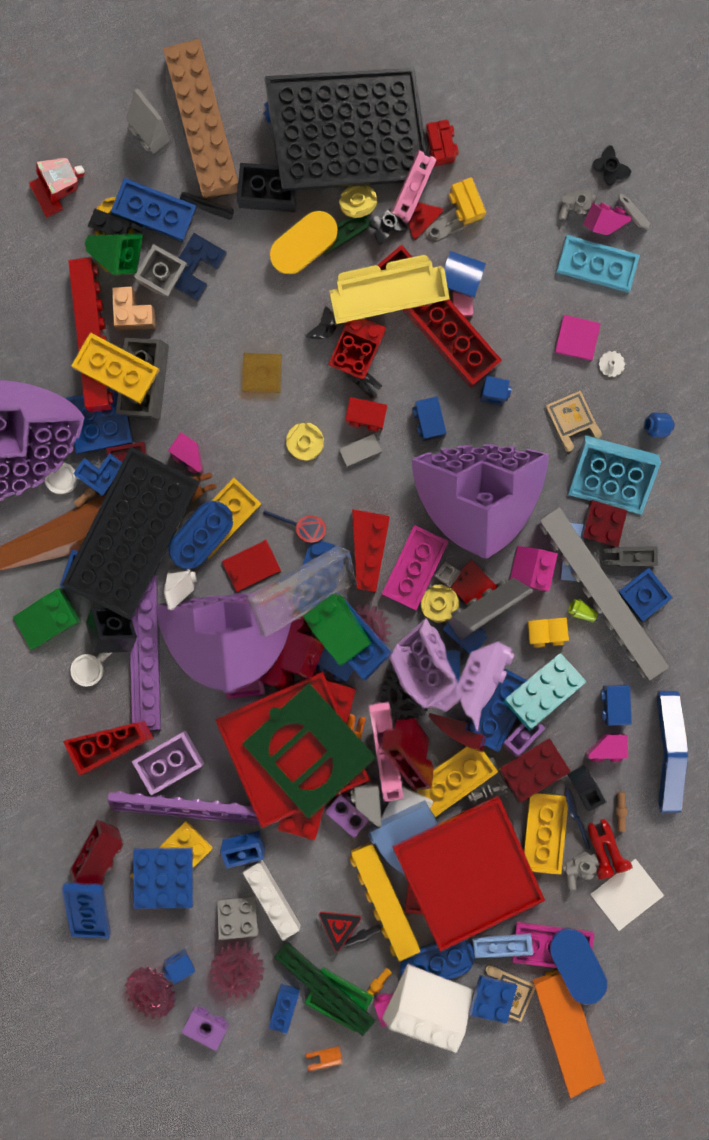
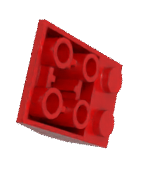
(357, 347)

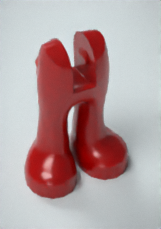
(619, 863)

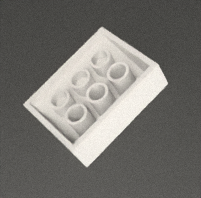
(429, 1008)

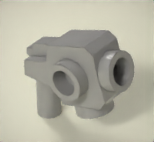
(578, 201)
(581, 865)

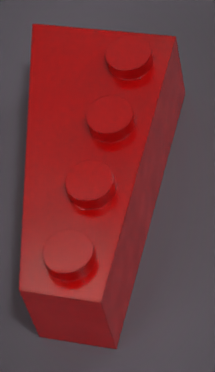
(369, 544)
(102, 747)

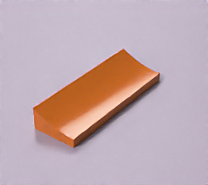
(569, 1035)

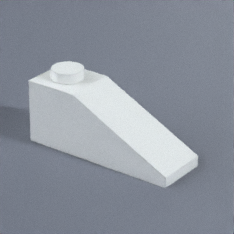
(179, 585)

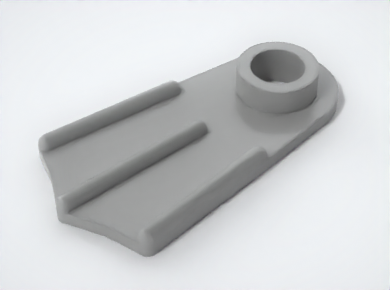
(639, 219)
(445, 226)

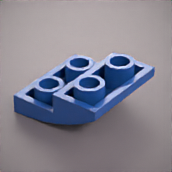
(463, 274)

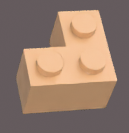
(128, 314)

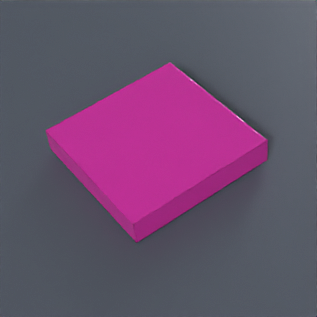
(577, 337)

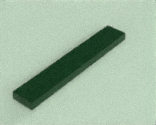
(325, 988)

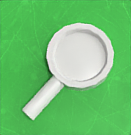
(63, 480)
(88, 669)

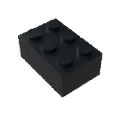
(261, 189)

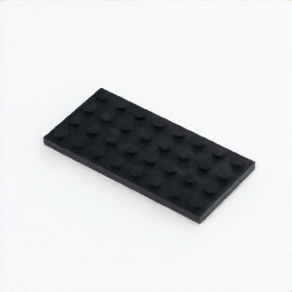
(131, 533)

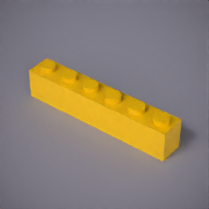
(385, 901)

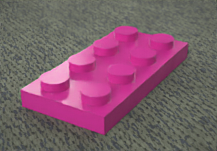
(415, 567)
(541, 943)

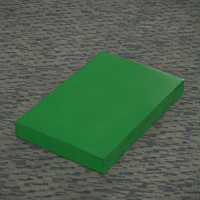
(359, 995)

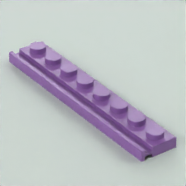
(145, 662)
(182, 808)

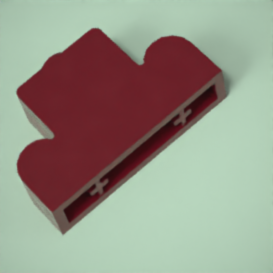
(297, 657)
(408, 752)

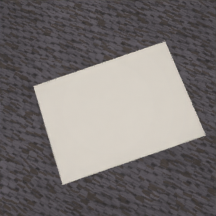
(627, 895)

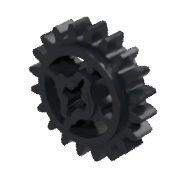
(395, 708)

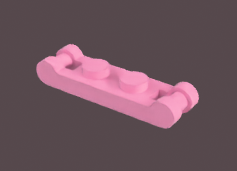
(413, 186)

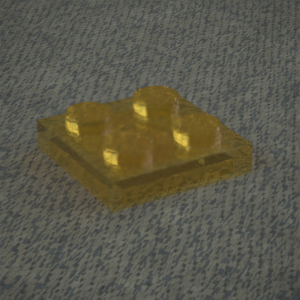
(262, 373)

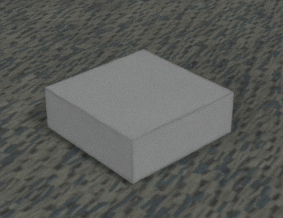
(447, 574)

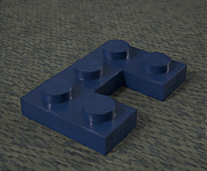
(195, 251)

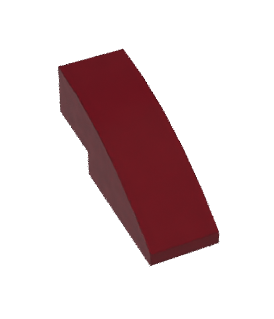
(459, 731)

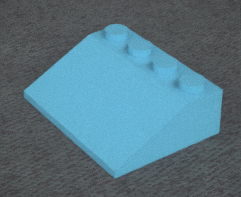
(614, 474)

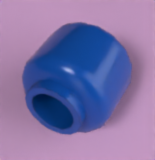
(659, 424)

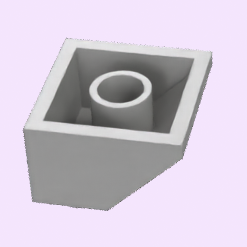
(160, 271)
(368, 800)

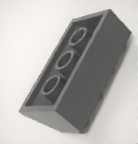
(155, 353)
(488, 607)

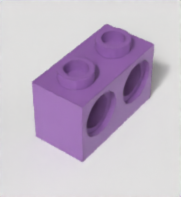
(343, 817)

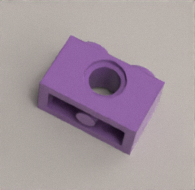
(521, 739)
(211, 1037)

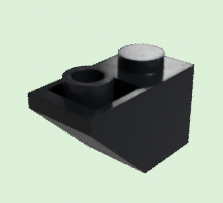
(586, 788)

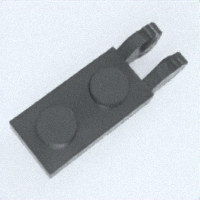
(633, 556)

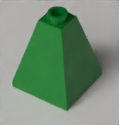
(116, 252)

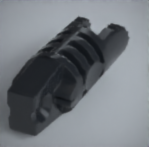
(362, 383)

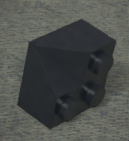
(110, 631)

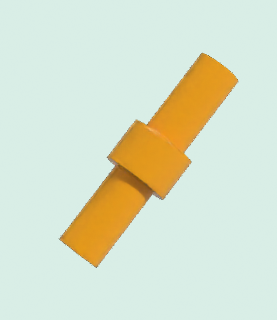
(377, 984)

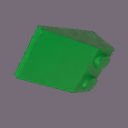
(47, 618)
(337, 628)

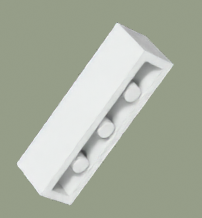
(272, 899)

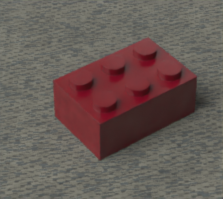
(534, 770)
(96, 854)

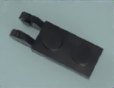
(110, 224)

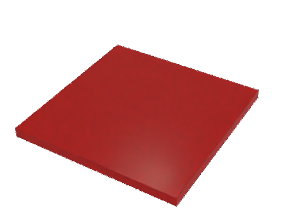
(265, 795)
(468, 873)

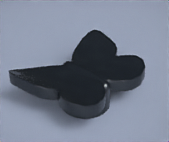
(611, 167)
(386, 225)
(326, 326)

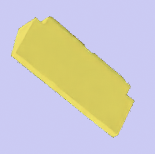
(378, 291)

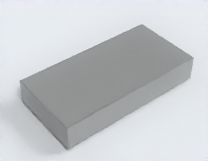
(360, 450)

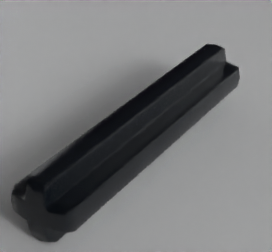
(208, 206)

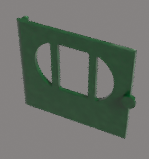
(342, 744)

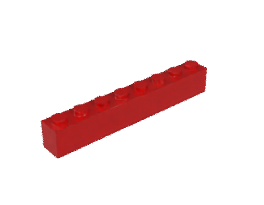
(88, 320)

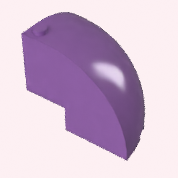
(34, 435)
(480, 493)
(219, 640)

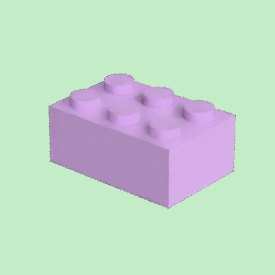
(168, 762)

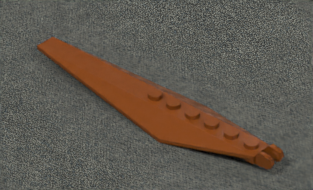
(63, 533)

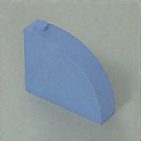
(399, 828)

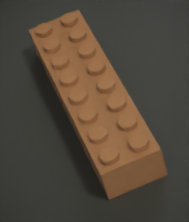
(201, 119)

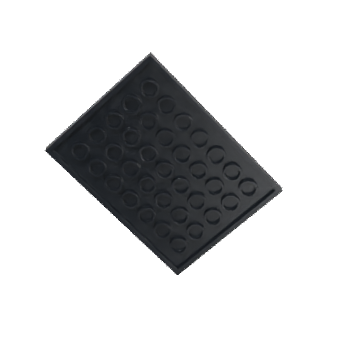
(345, 127)

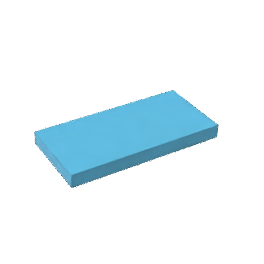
(598, 263)

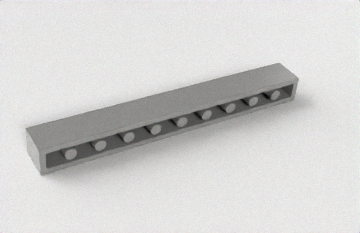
(604, 594)

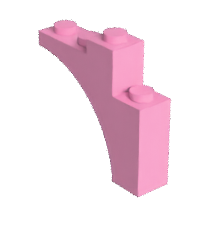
(389, 773)

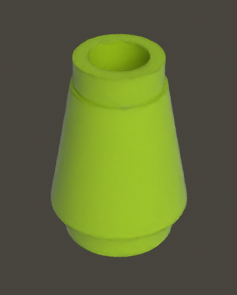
(582, 611)

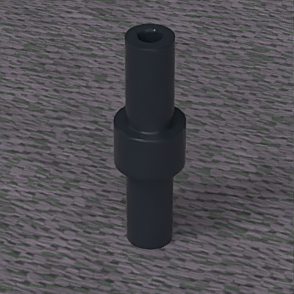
(363, 935)

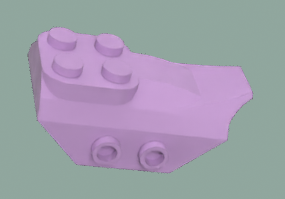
(424, 668)
(482, 677)

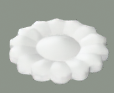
(611, 364)

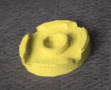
(358, 201)
(305, 441)
(439, 603)

